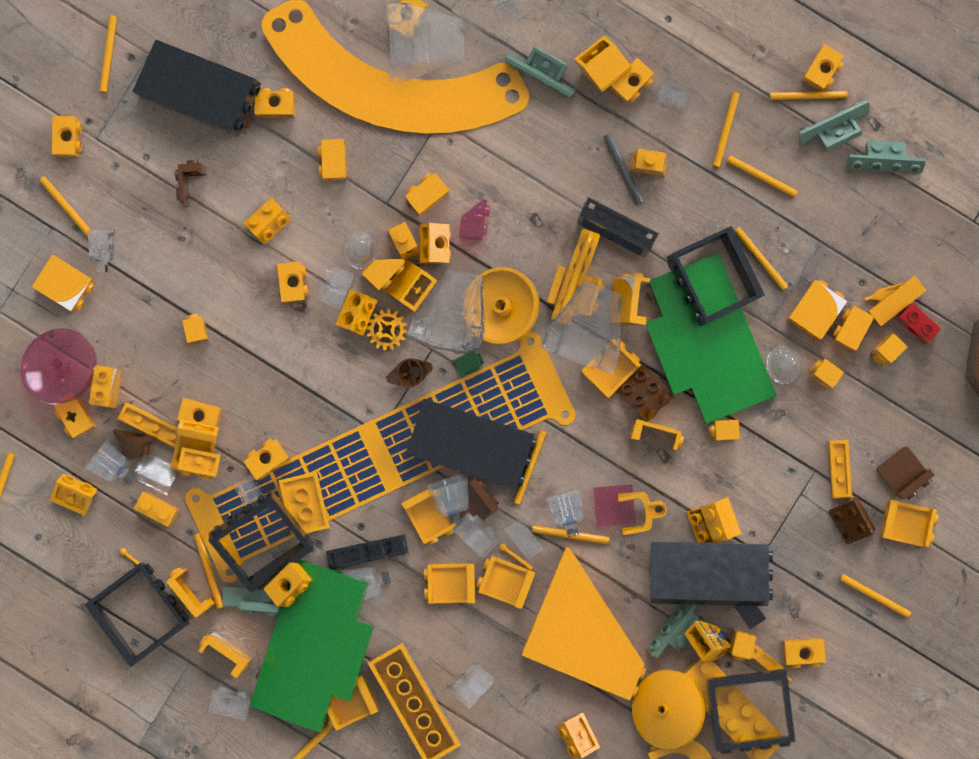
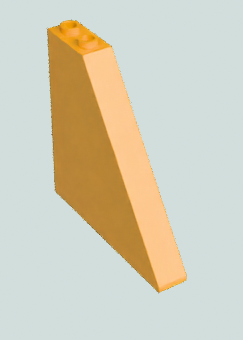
(581, 634)

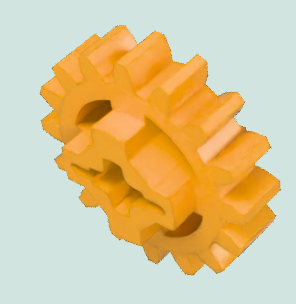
(394, 324)

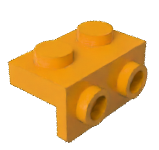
(267, 220)
(198, 463)

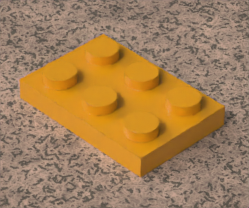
(305, 501)

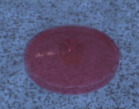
(58, 366)

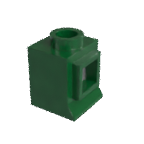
(468, 363)

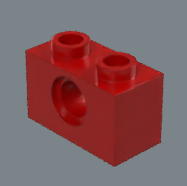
(918, 323)

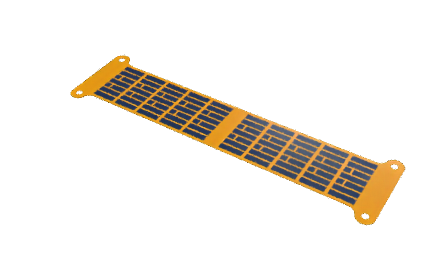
(374, 456)

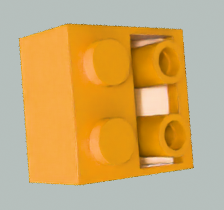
(602, 63)
(380, 271)
(411, 286)
(714, 522)

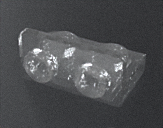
(155, 474)
(230, 704)

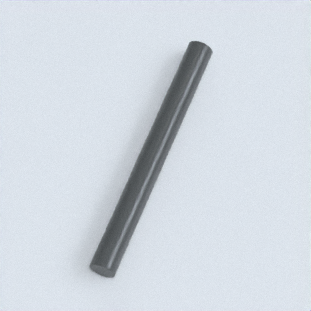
(623, 168)

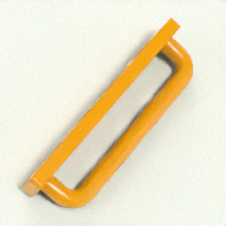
(587, 240)

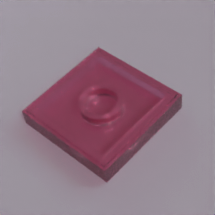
(609, 509)

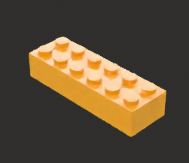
(414, 703)
(735, 711)

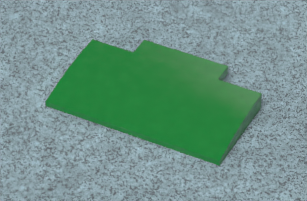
(714, 359)
(314, 649)

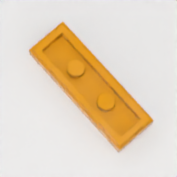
(897, 300)
(839, 469)

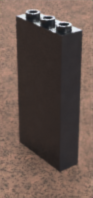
(197, 87)
(471, 444)
(711, 574)

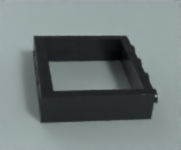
(617, 228)
(740, 262)
(277, 565)
(111, 631)
(765, 743)

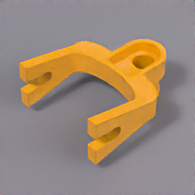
(650, 511)

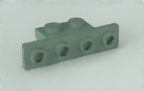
(543, 67)
(837, 128)
(885, 157)
(249, 602)
(673, 630)

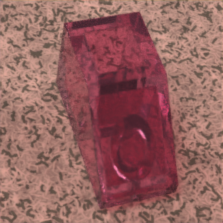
(472, 222)

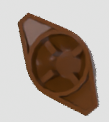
(409, 372)
(133, 444)

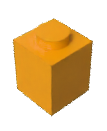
(195, 329)

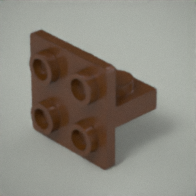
(852, 520)

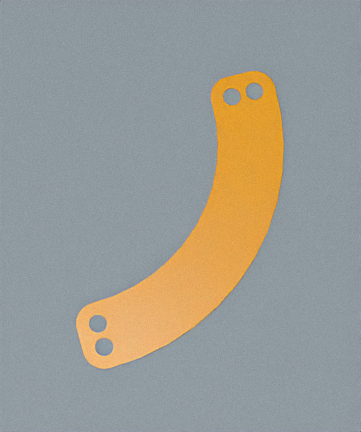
(369, 94)

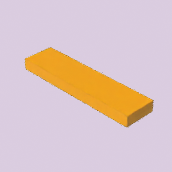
(148, 424)

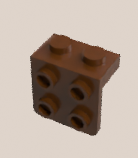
(184, 171)
(645, 393)
(905, 473)
(479, 501)

